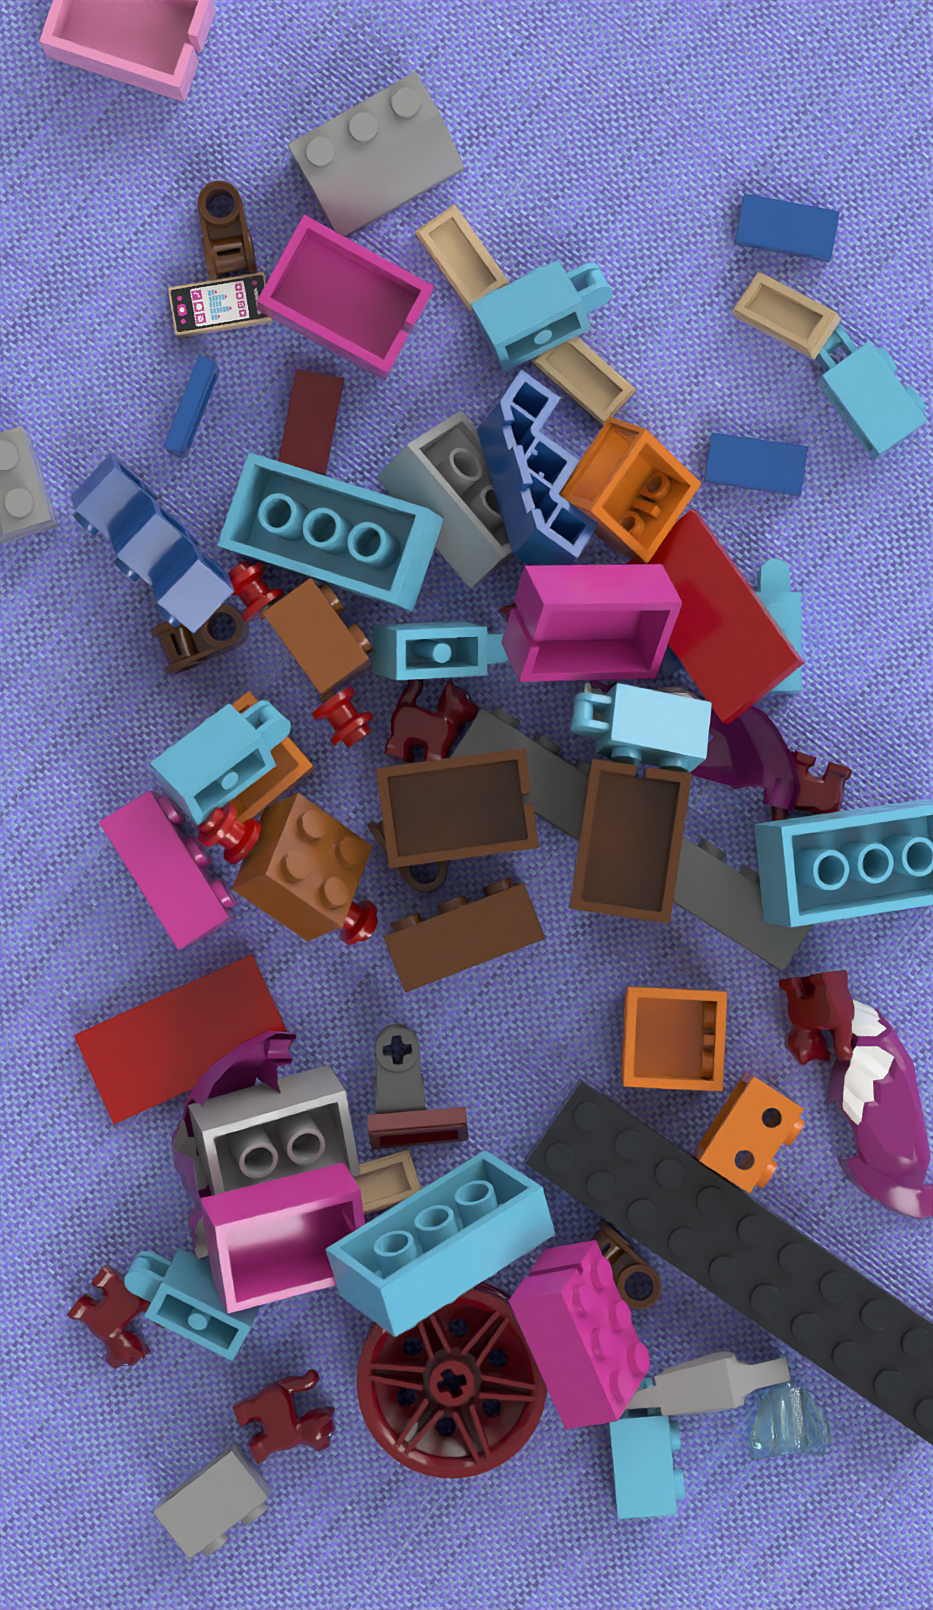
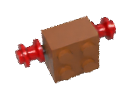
(317, 639)
(297, 867)

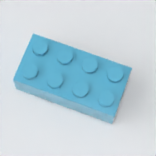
(331, 531)
(846, 863)
(440, 1242)

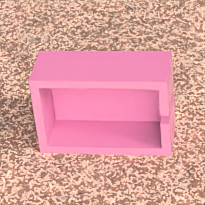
(131, 40)

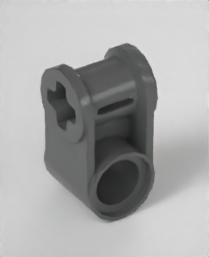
(398, 1082)

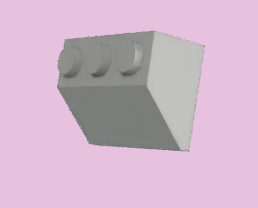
(376, 155)
(451, 478)
(273, 1135)

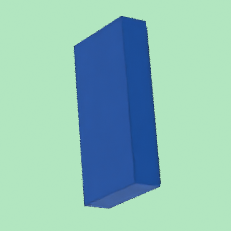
(787, 227)
(192, 407)
(755, 464)

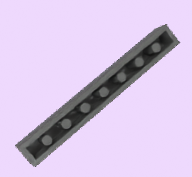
(704, 884)

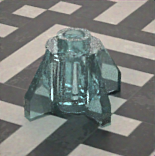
(788, 1424)

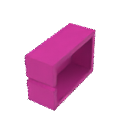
(344, 297)
(590, 622)
(170, 868)
(274, 1235)
(580, 1334)

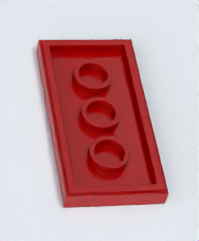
(722, 625)
(177, 1037)

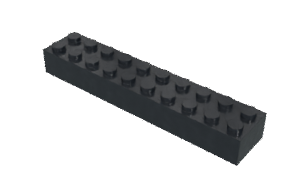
(741, 1253)

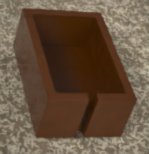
(456, 808)
(630, 841)
(463, 934)

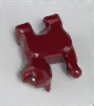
(432, 730)
(816, 794)
(819, 1004)
(111, 1317)
(278, 1415)

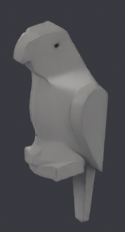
(709, 1384)

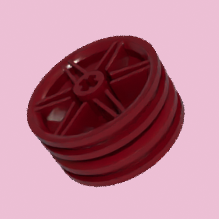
(478, 1440)

